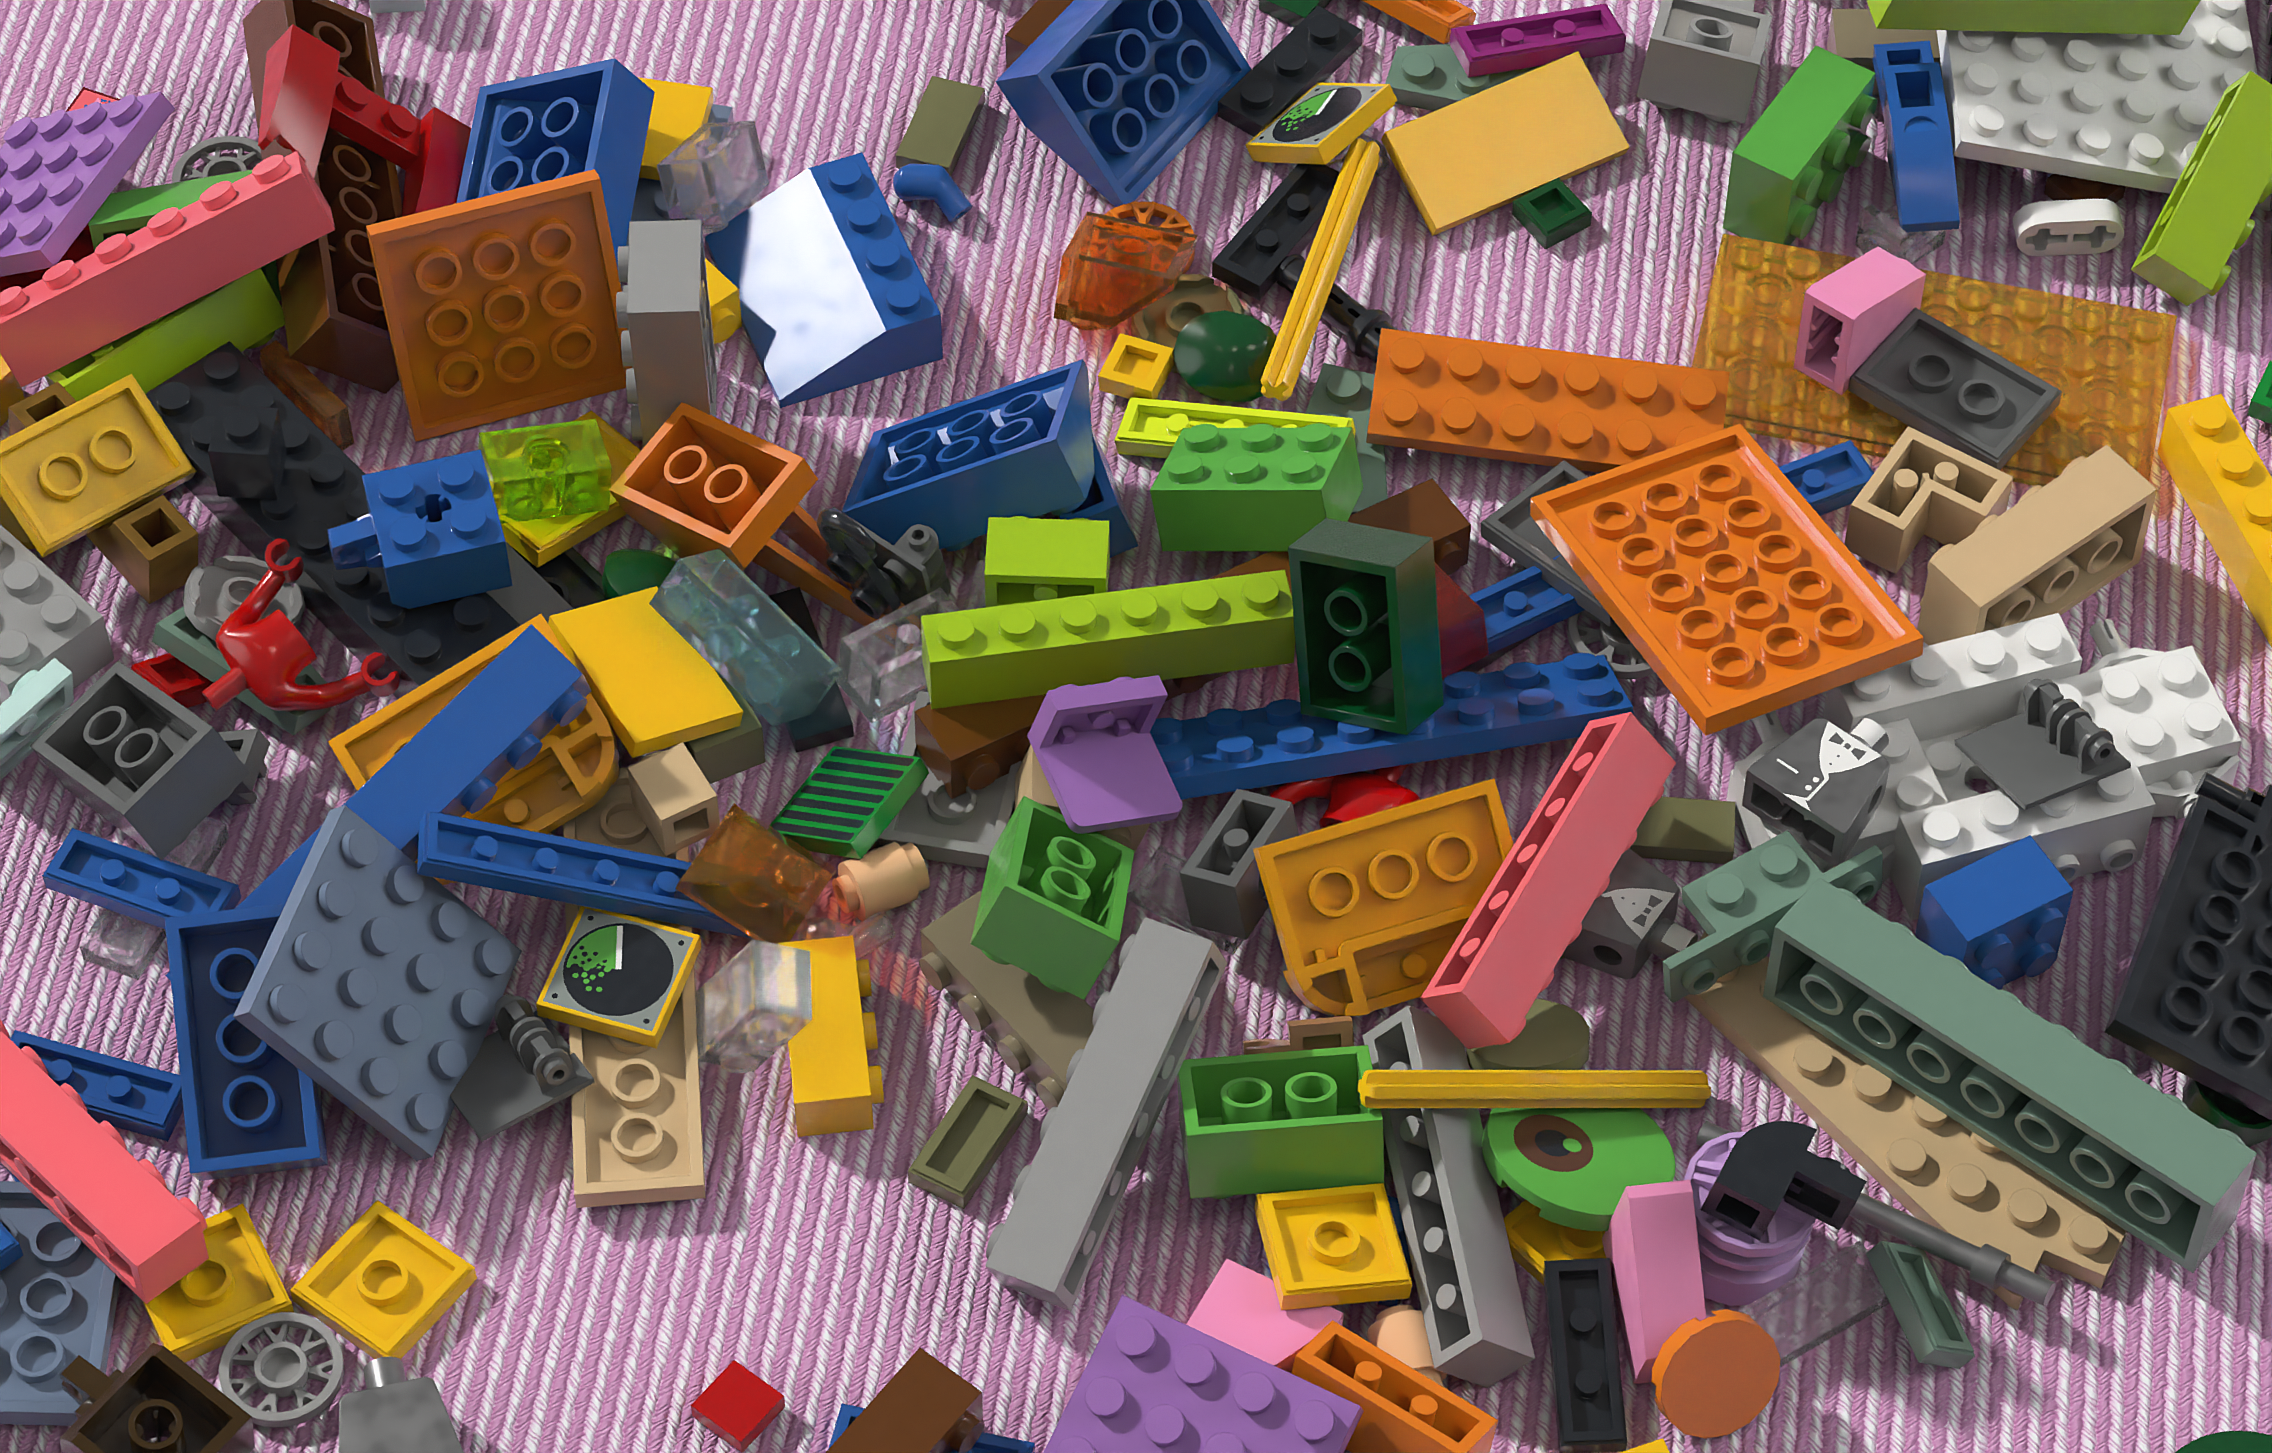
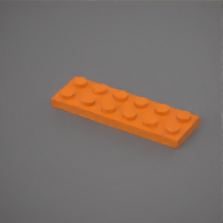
(1536, 402)

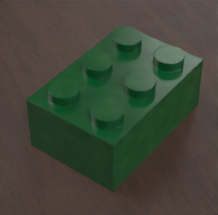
(1366, 625)

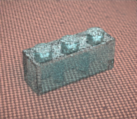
(745, 637)

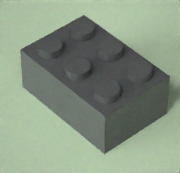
(140, 759)

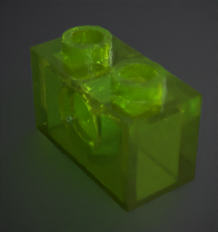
(547, 470)

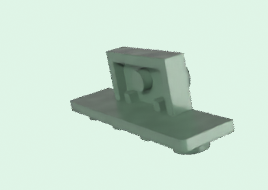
(1746, 901)

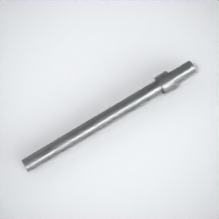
(1986, 1264)

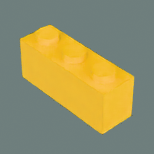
(829, 1054)

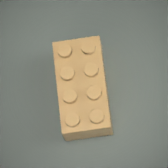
(2041, 552)

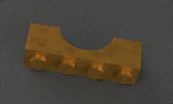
(147, 545)

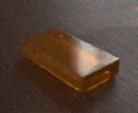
(308, 394)

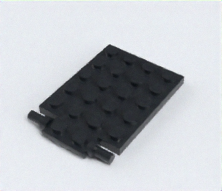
(2205, 955)

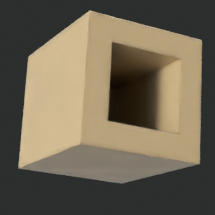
(673, 798)

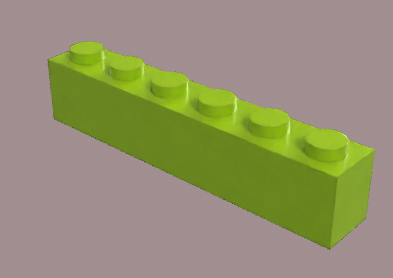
(2056, 16)
(1108, 636)

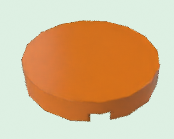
(1715, 1374)

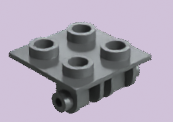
(912, 562)
(2044, 749)
(517, 1071)

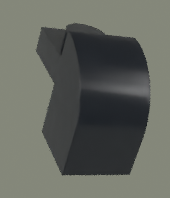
(1774, 1166)

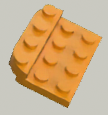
(557, 785)
(1382, 896)

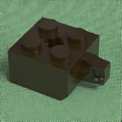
(152, 1400)

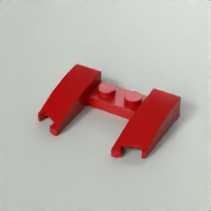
(309, 94)

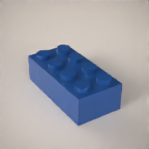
(240, 1096)

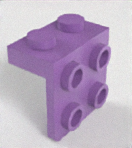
(1102, 754)

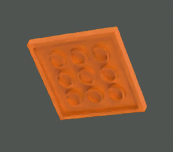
(501, 304)

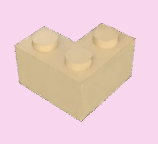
(1921, 492)

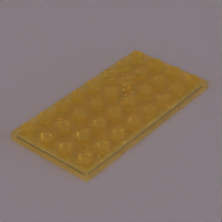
(2098, 353)

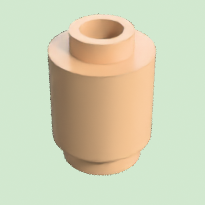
(881, 880)
(1404, 1336)

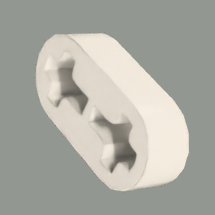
(2068, 227)

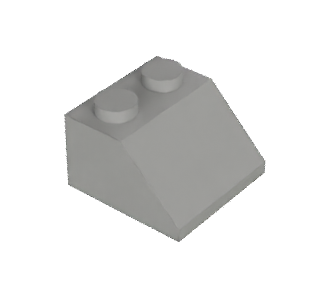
(1704, 58)

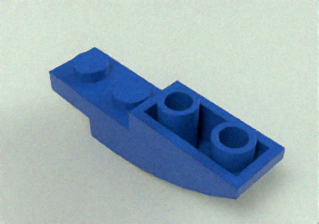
(1917, 136)

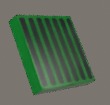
(849, 800)

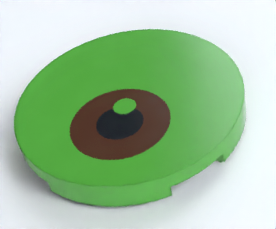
(1575, 1159)

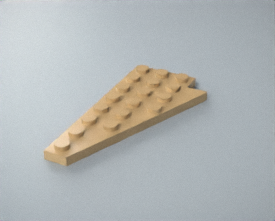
(1910, 1146)

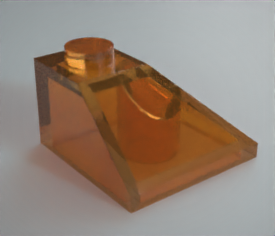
(1117, 270)
(756, 878)

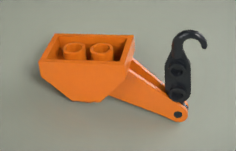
(727, 490)

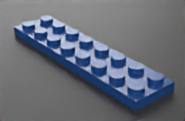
(1478, 715)

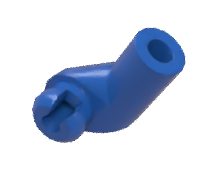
(931, 183)

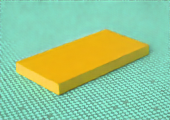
(1504, 143)

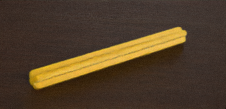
(1320, 270)
(1534, 1089)

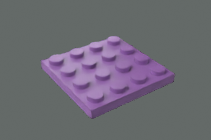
(63, 170)
(1183, 1391)

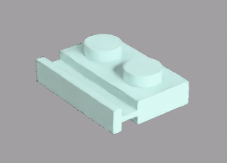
(31, 710)

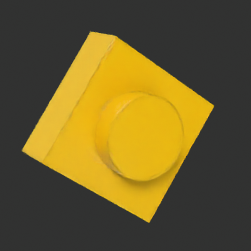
(1136, 368)

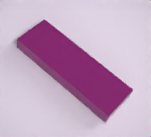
(1536, 40)

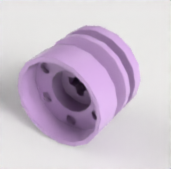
(1734, 1264)

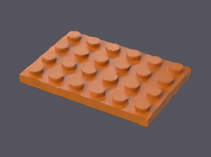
(1725, 578)

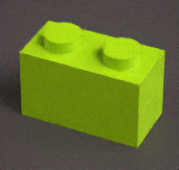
(1045, 559)

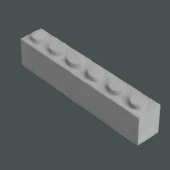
(1105, 1113)
(1451, 1212)

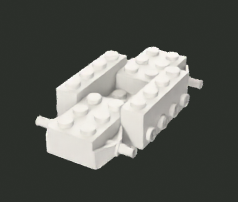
(1929, 820)

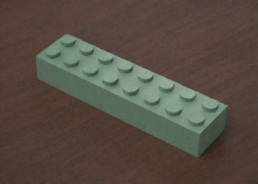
(2008, 1074)

